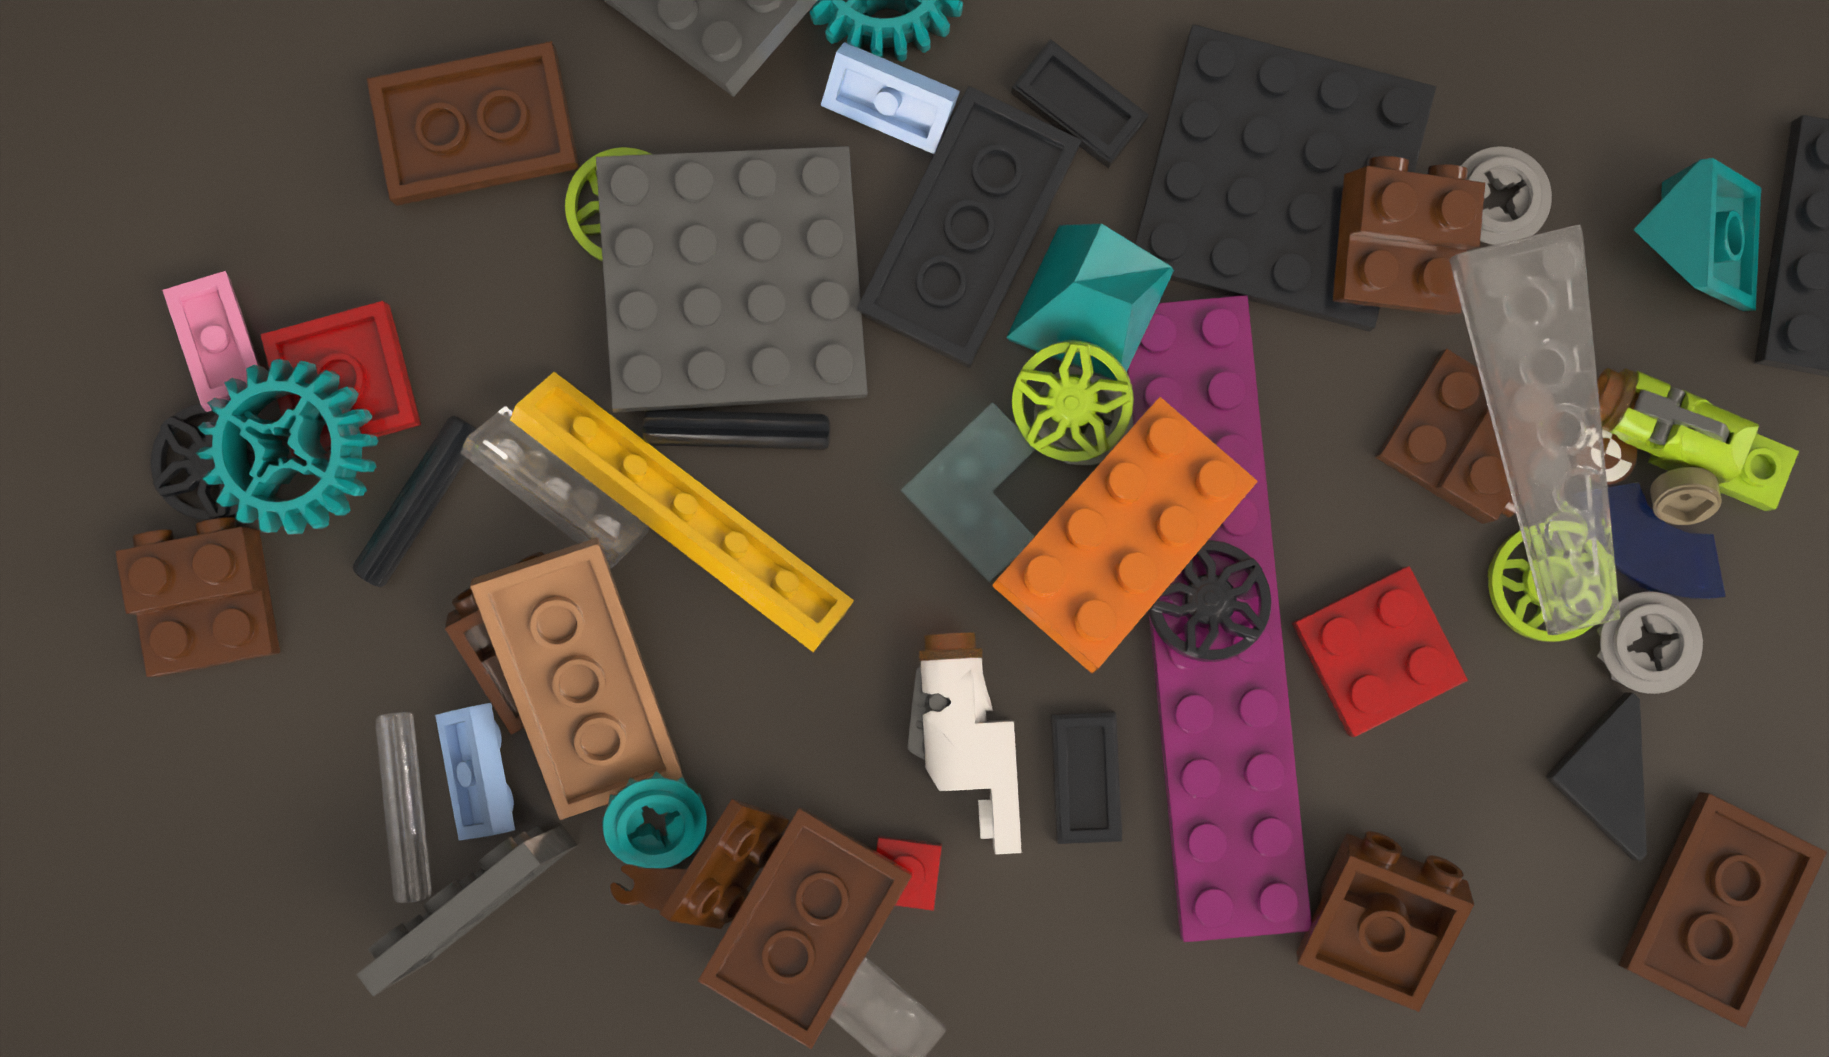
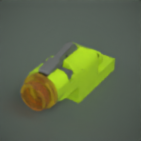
(1694, 433)

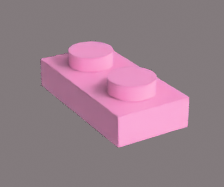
(211, 334)

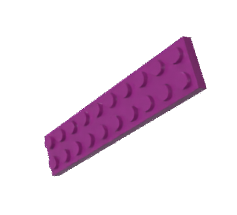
(1228, 719)

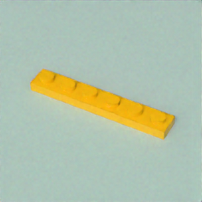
(682, 510)

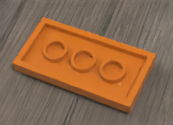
(1125, 535)

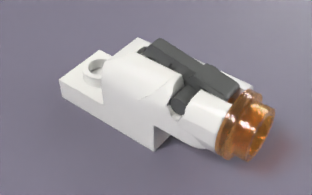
(958, 741)

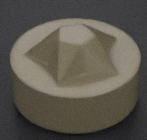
(1685, 496)

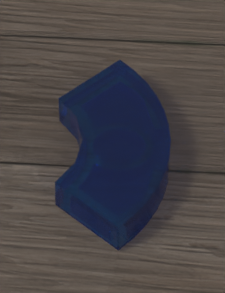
(1658, 553)

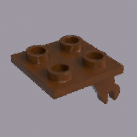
(719, 874)

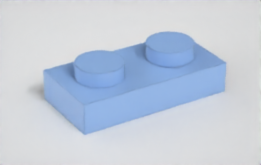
(889, 97)
(475, 772)

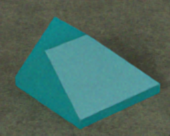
(1709, 231)
(1091, 291)

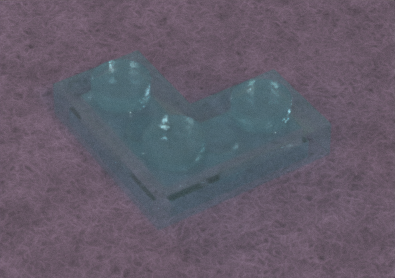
(959, 486)

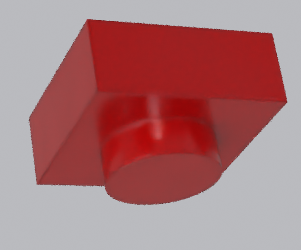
(920, 859)

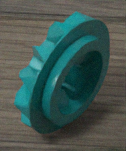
(644, 844)

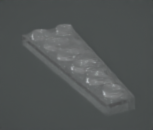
(1539, 378)

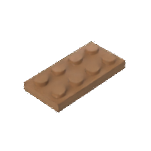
(576, 675)

